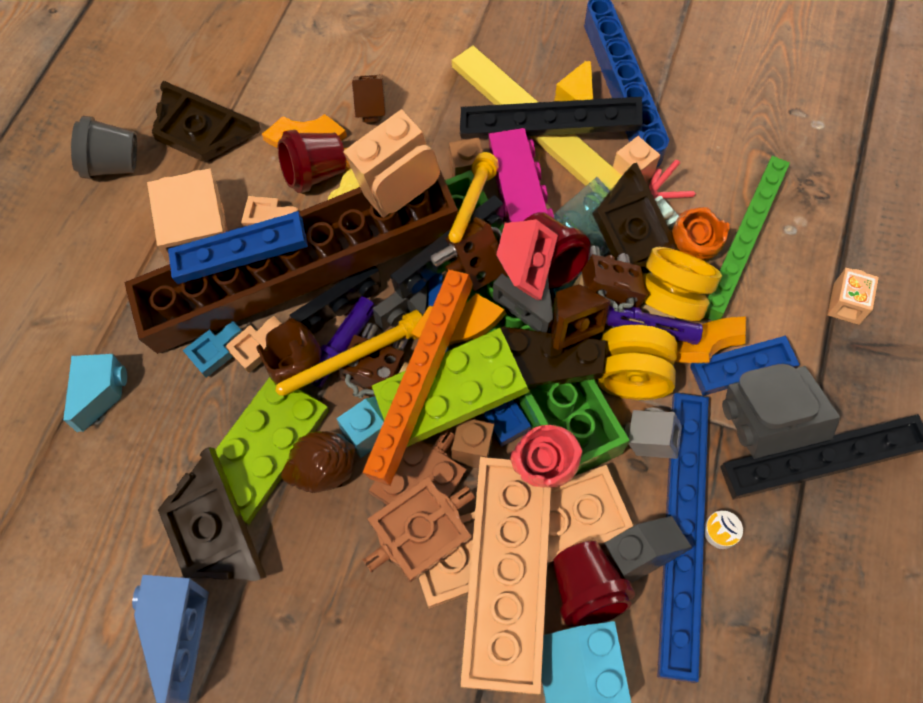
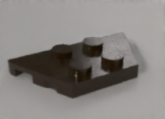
(198, 125)
(632, 219)
(208, 526)

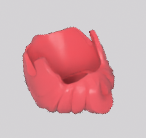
(547, 456)

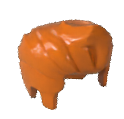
(700, 233)

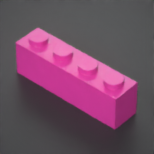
(518, 175)

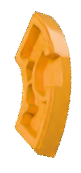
(320, 125)
(475, 320)
(715, 336)

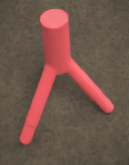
(656, 182)

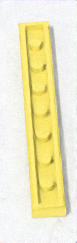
(565, 148)

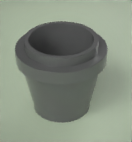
(102, 148)

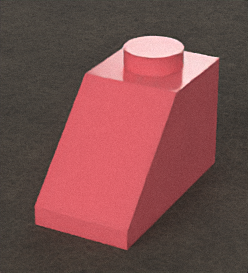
(527, 255)

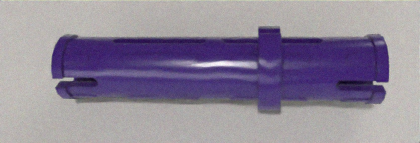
(351, 325)
(686, 331)

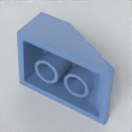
(170, 629)

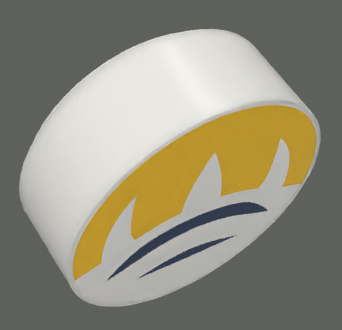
(723, 529)

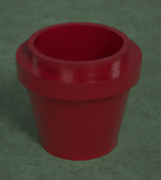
(310, 158)
(570, 251)
(590, 585)

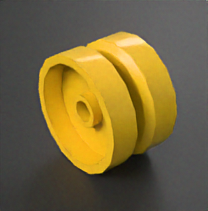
(679, 283)
(638, 362)

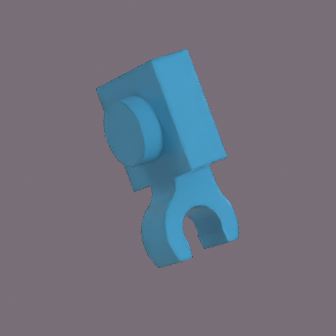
(209, 350)

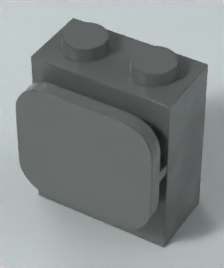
(779, 410)

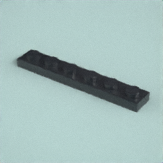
(553, 117)
(818, 460)

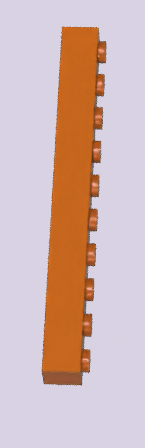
(418, 378)

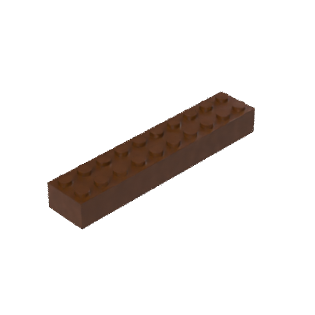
(341, 239)

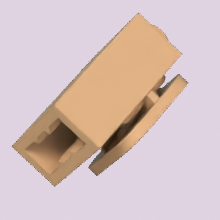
(393, 163)
(186, 209)

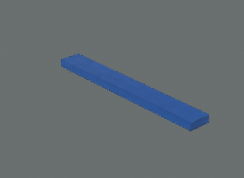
(683, 576)

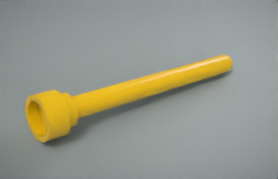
(484, 169)
(351, 355)

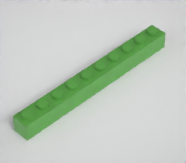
(746, 236)

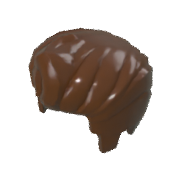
(289, 350)
(319, 462)

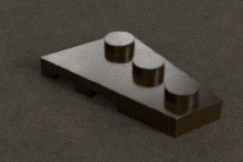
(546, 365)

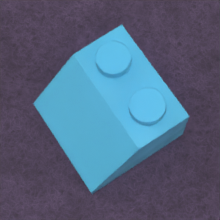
(584, 666)

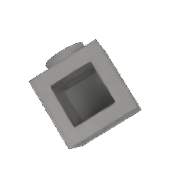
(654, 433)

